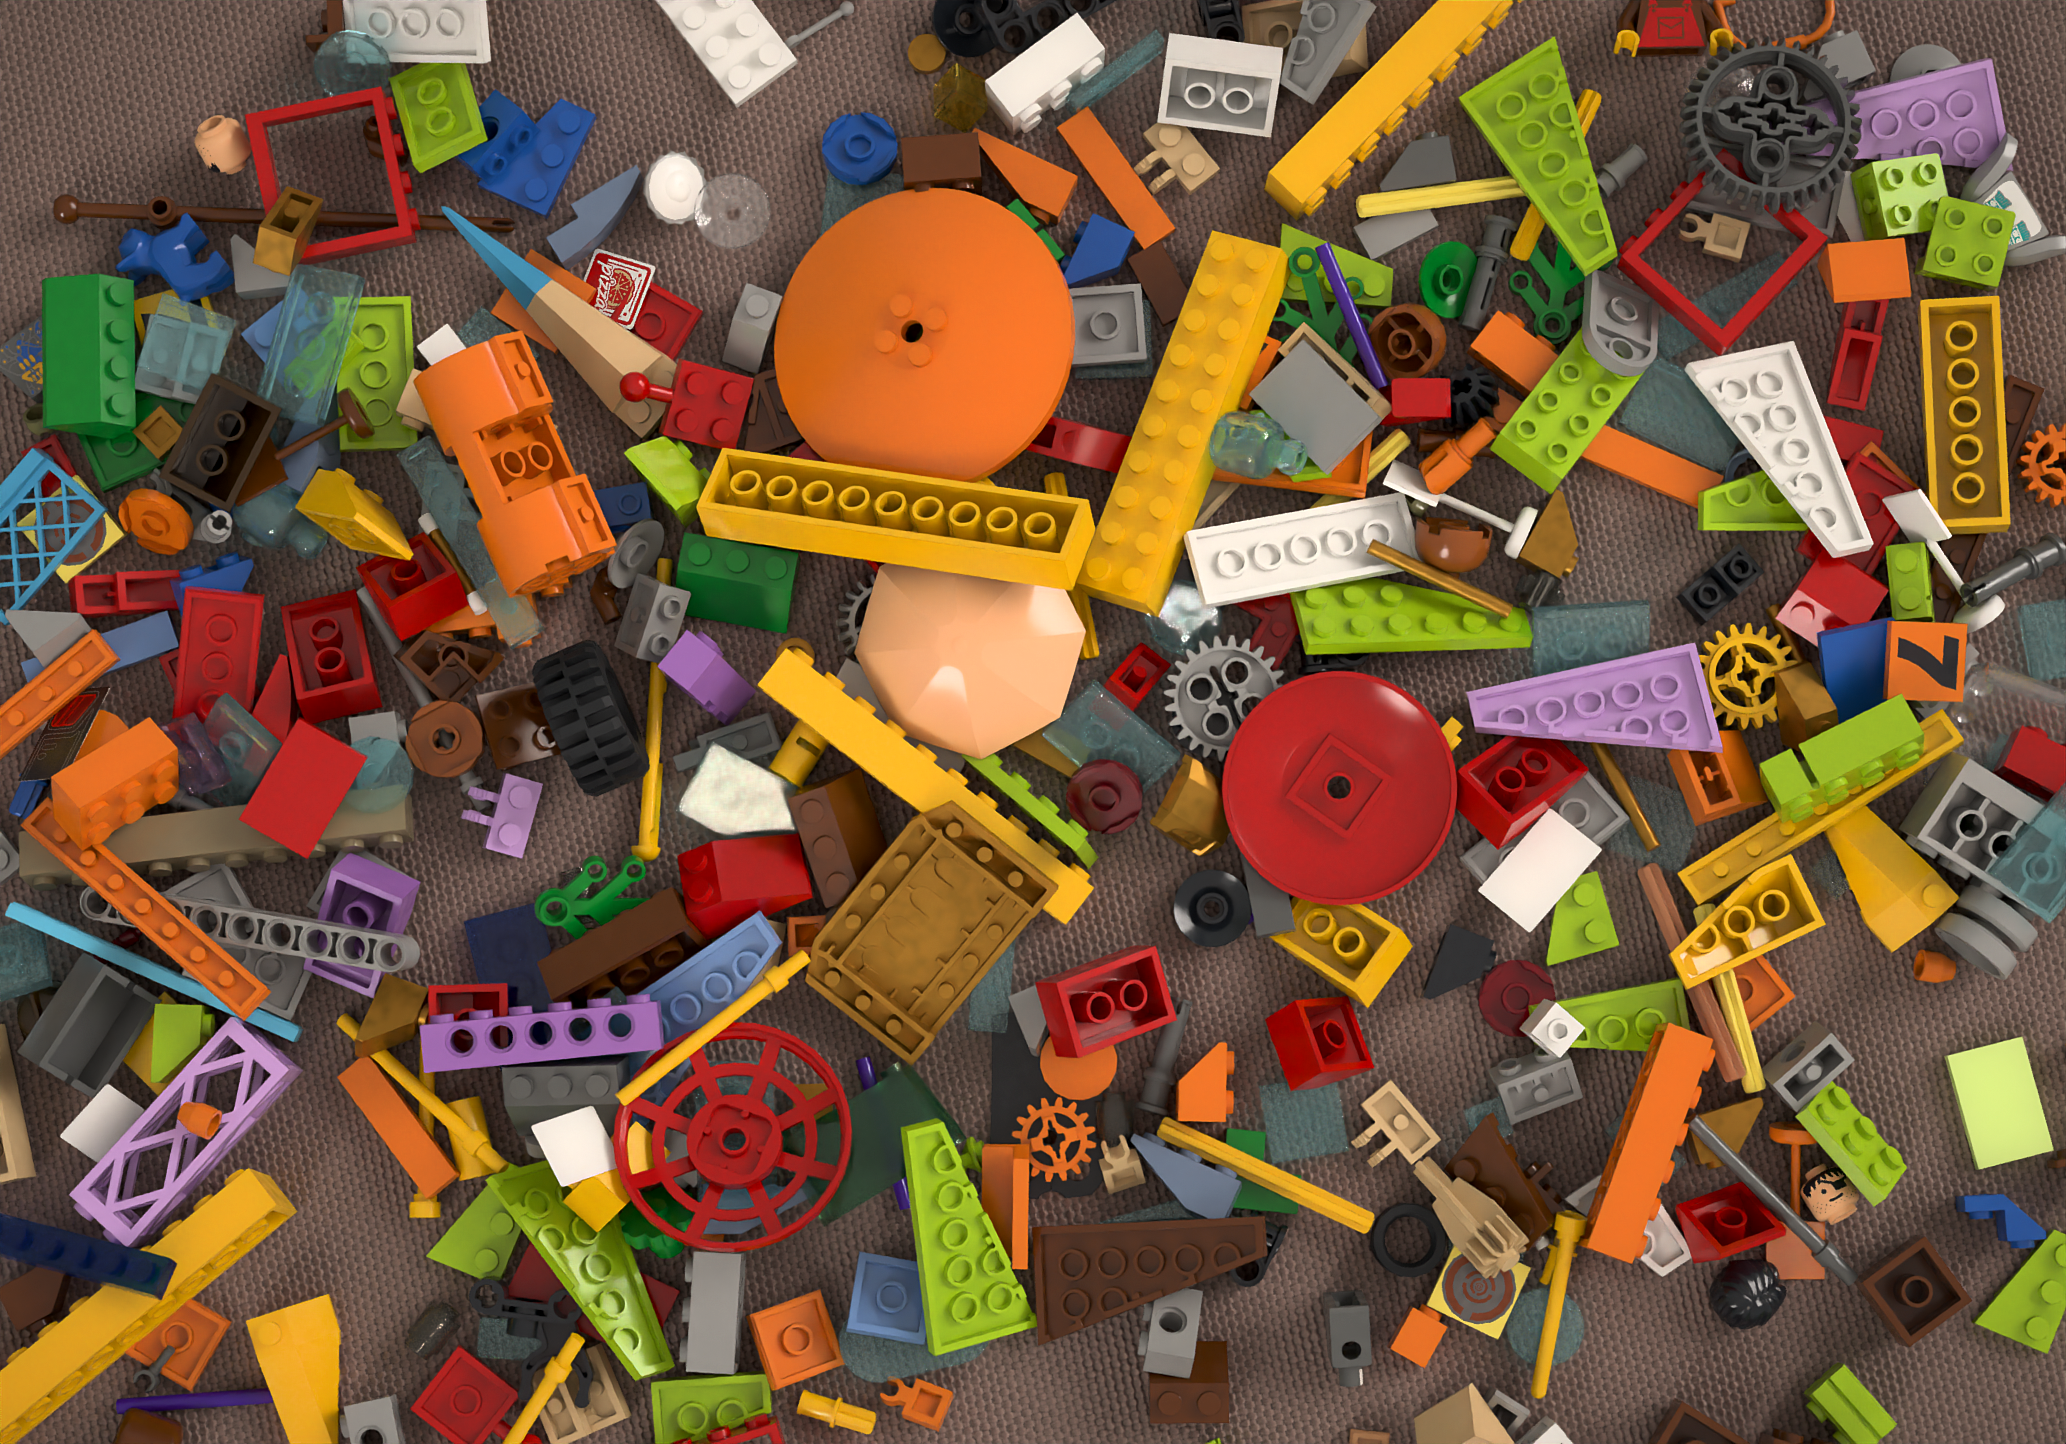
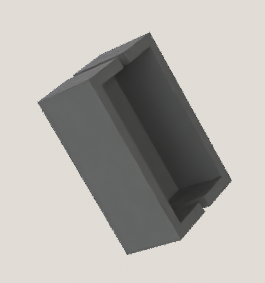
(89, 1026)

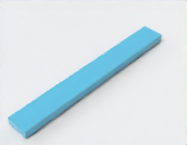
(144, 967)

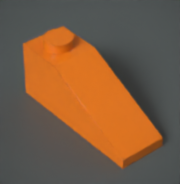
(1035, 182)

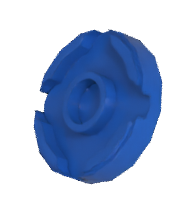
(859, 148)

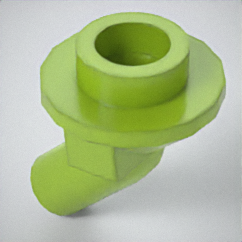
(972, 1155)

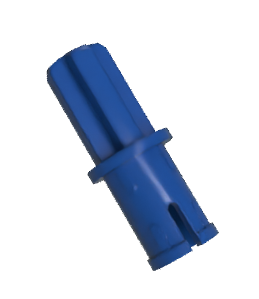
(26, 797)

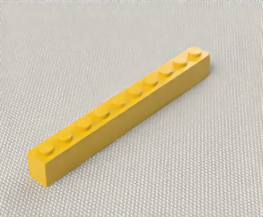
(908, 770)

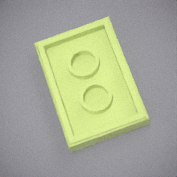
(1999, 1103)

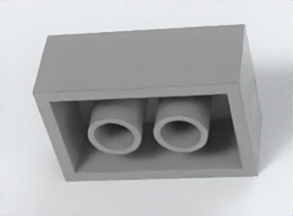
(713, 1311)

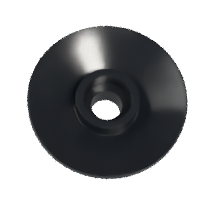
(957, 39)
(1226, 893)

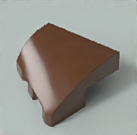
(447, 664)

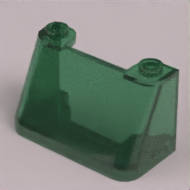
(876, 1139)

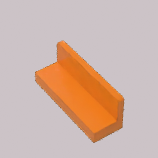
(1007, 1197)

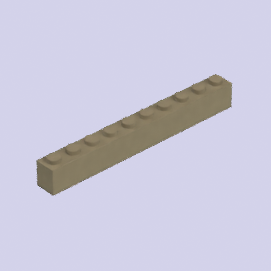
(213, 837)

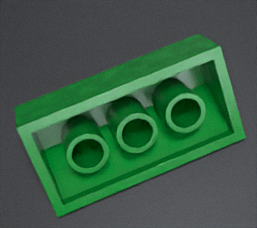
(88, 354)

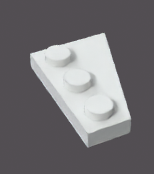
(1665, 1244)

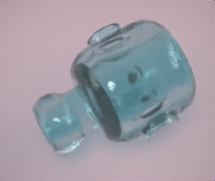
(1254, 446)
(277, 523)

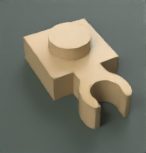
(1722, 236)
(1120, 1167)

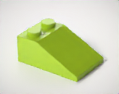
(670, 475)

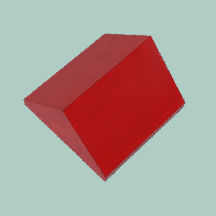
(1726, 1223)

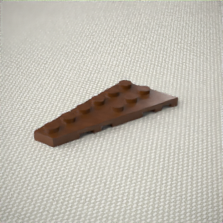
(1113, 1267)

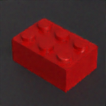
(1105, 1001)

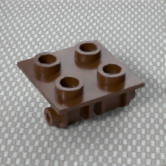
(516, 726)

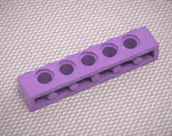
(442, 1054)

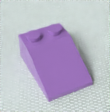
(365, 897)

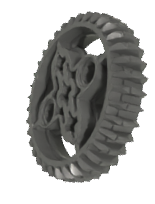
(1786, 118)

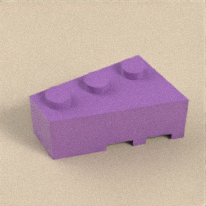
(702, 674)

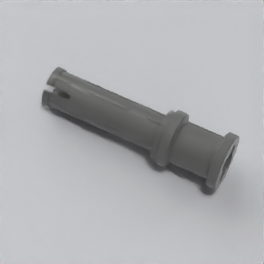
(1490, 257)
(2026, 563)
(1160, 1076)

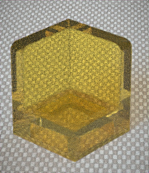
(960, 98)

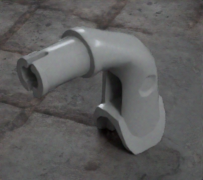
(208, 526)

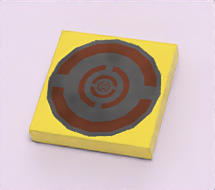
(90, 549)
(1471, 1298)

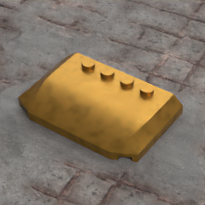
(925, 927)

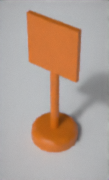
(1789, 1252)

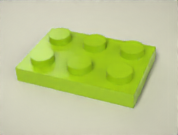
(437, 112)
(1852, 1142)

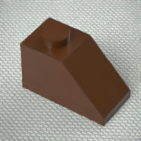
(34, 1298)

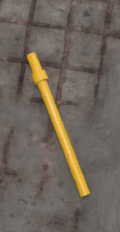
(773, 980)
(473, 1141)
(556, 1372)

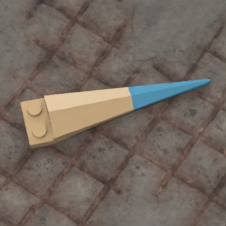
(585, 336)

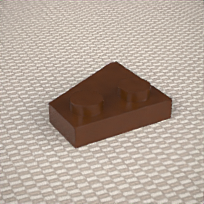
(768, 419)

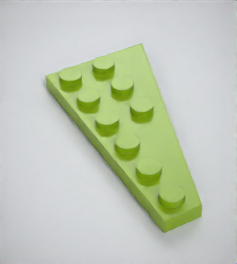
(1400, 617)
(960, 1259)
(590, 1265)

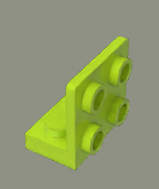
(1898, 195)
(1967, 244)

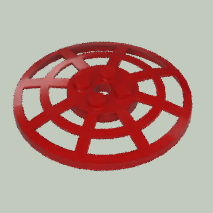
(740, 1115)

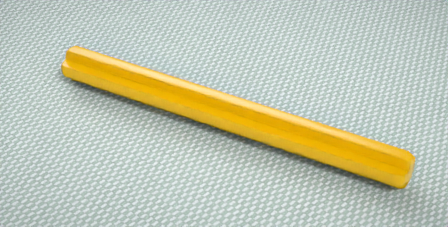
(1266, 1175)

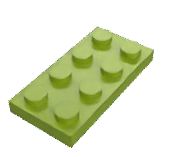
(380, 373)

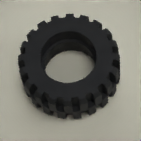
(590, 718)

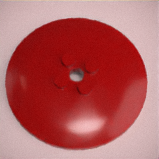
(1352, 844)

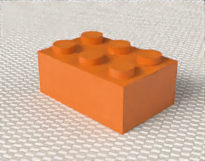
(115, 784)

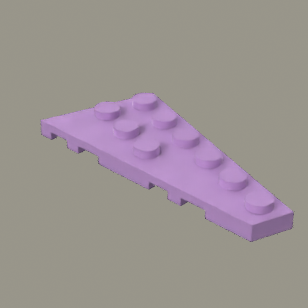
(1930, 113)
(1626, 701)

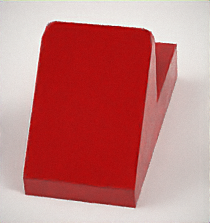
(1417, 400)

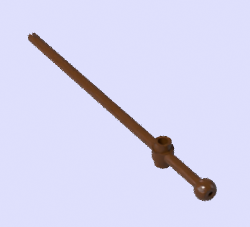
(68, 210)

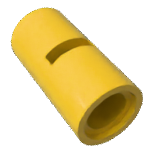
(798, 754)
(472, 1113)

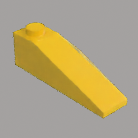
(1889, 879)
(1752, 920)
(301, 1367)

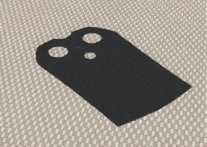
(1020, 1083)

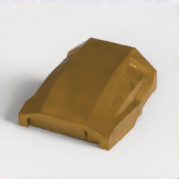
(1193, 809)

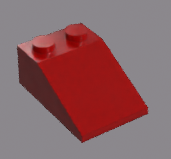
(330, 657)
(1515, 785)
(739, 877)

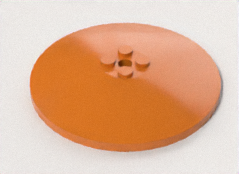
(988, 351)

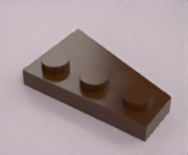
(1492, 1169)

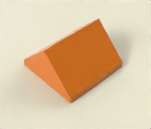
(1865, 270)

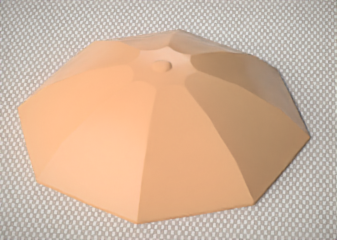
(968, 656)

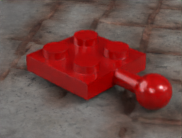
(702, 404)
(468, 1401)

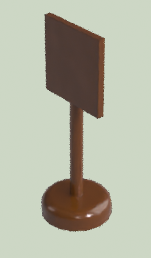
(269, 468)

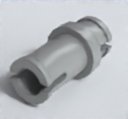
(1613, 175)

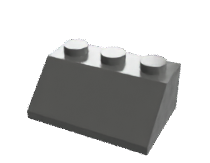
(557, 1087)

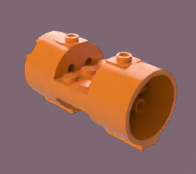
(497, 422)

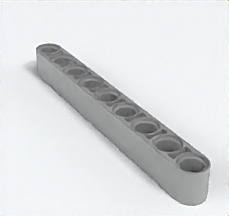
(268, 932)

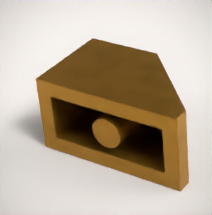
(286, 231)
(1551, 540)
(1802, 704)
(392, 1016)
(1730, 1123)

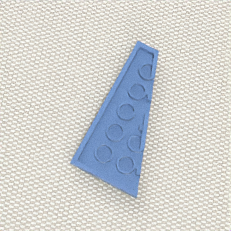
(707, 986)

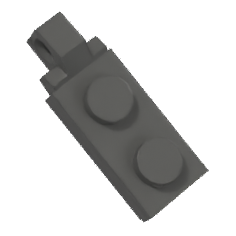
(747, 738)

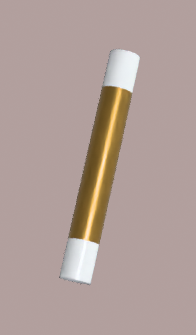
(434, 533)

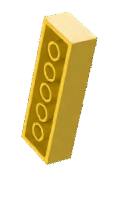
(1964, 413)

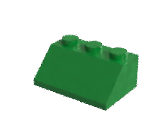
(738, 582)

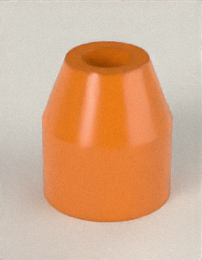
(1933, 967)
(200, 1118)

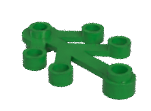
(1558, 281)
(1322, 323)
(600, 906)

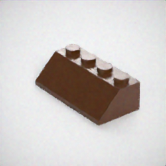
(624, 952)

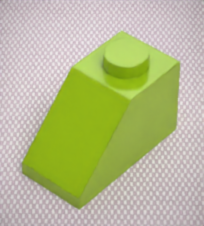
(178, 1037)

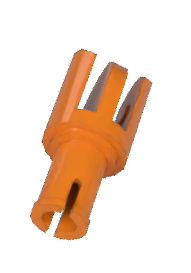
(1454, 457)

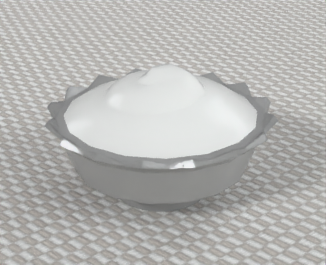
(673, 187)

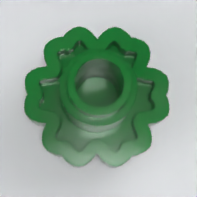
(642, 1234)

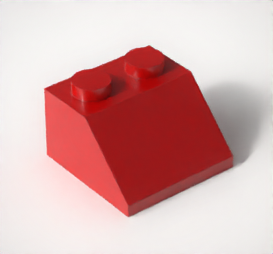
(413, 591)
(1830, 597)
(469, 998)
(1318, 1042)

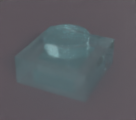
(1476, 1113)

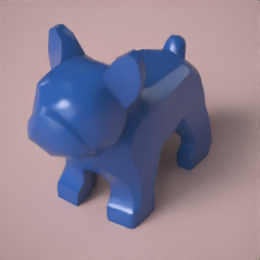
(173, 258)

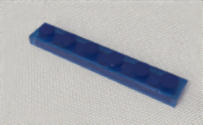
(85, 1257)

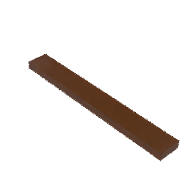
(1963, 549)

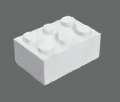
(1045, 75)
(1220, 85)

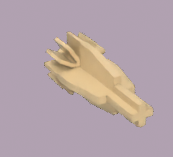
(1473, 1221)

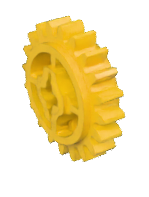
(1743, 661)

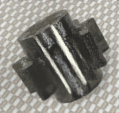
(1539, 590)

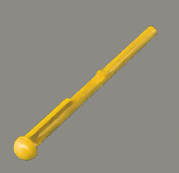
(652, 781)

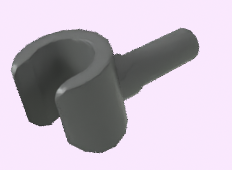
(155, 1368)

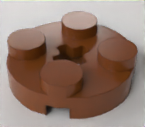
(424, 732)

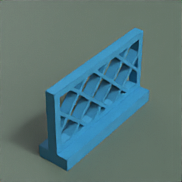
(14, 493)

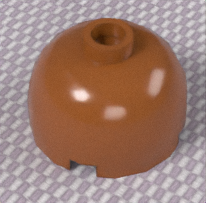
(1408, 340)
(1451, 544)

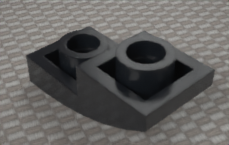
(1720, 584)

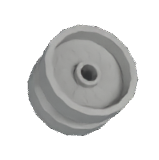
(1986, 932)

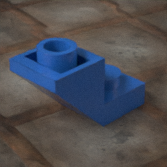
(2011, 1221)

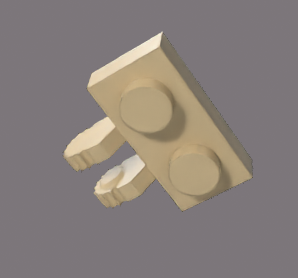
(1181, 155)
(1399, 1123)

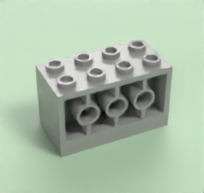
(1989, 813)

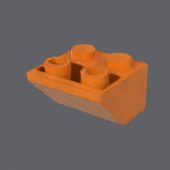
(1717, 782)
(1202, 1089)

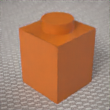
(1418, 1334)

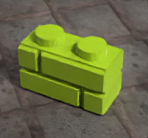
(1910, 582)
(1848, 1407)

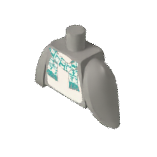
(2000, 189)

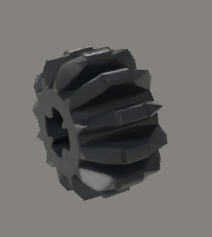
(1472, 395)

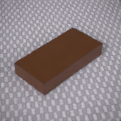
(1159, 282)

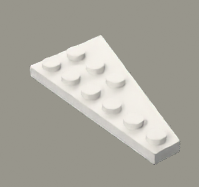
(1779, 421)

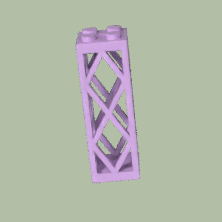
(116, 1215)

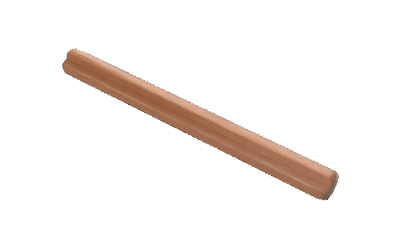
(1701, 994)

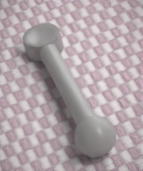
(846, 9)

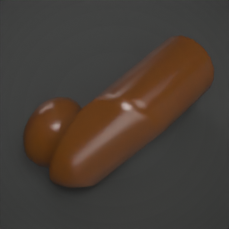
(373, 141)
(603, 596)

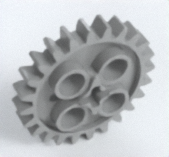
(1193, 713)

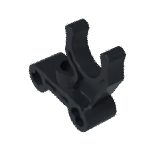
(542, 1321)

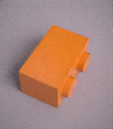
(1513, 352)

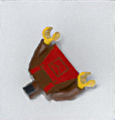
(1670, 29)

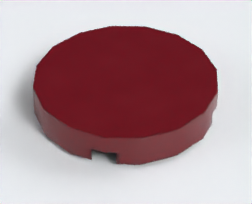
(1104, 796)
(1509, 992)

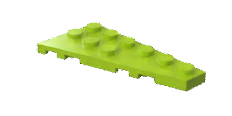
(1539, 139)

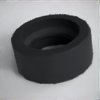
(1436, 1230)

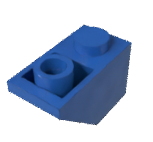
(1099, 252)
(227, 574)

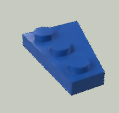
(543, 166)

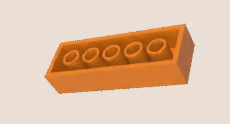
(1646, 1142)

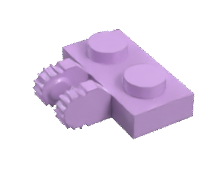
(511, 814)

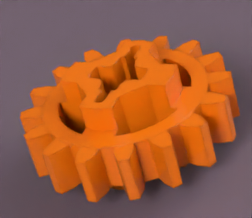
(2054, 450)
(1072, 1134)

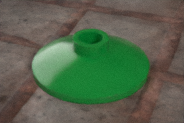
(1447, 278)

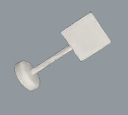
(1410, 482)
(1923, 524)

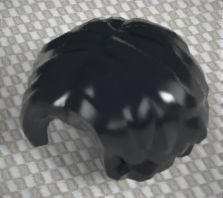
(1747, 1293)

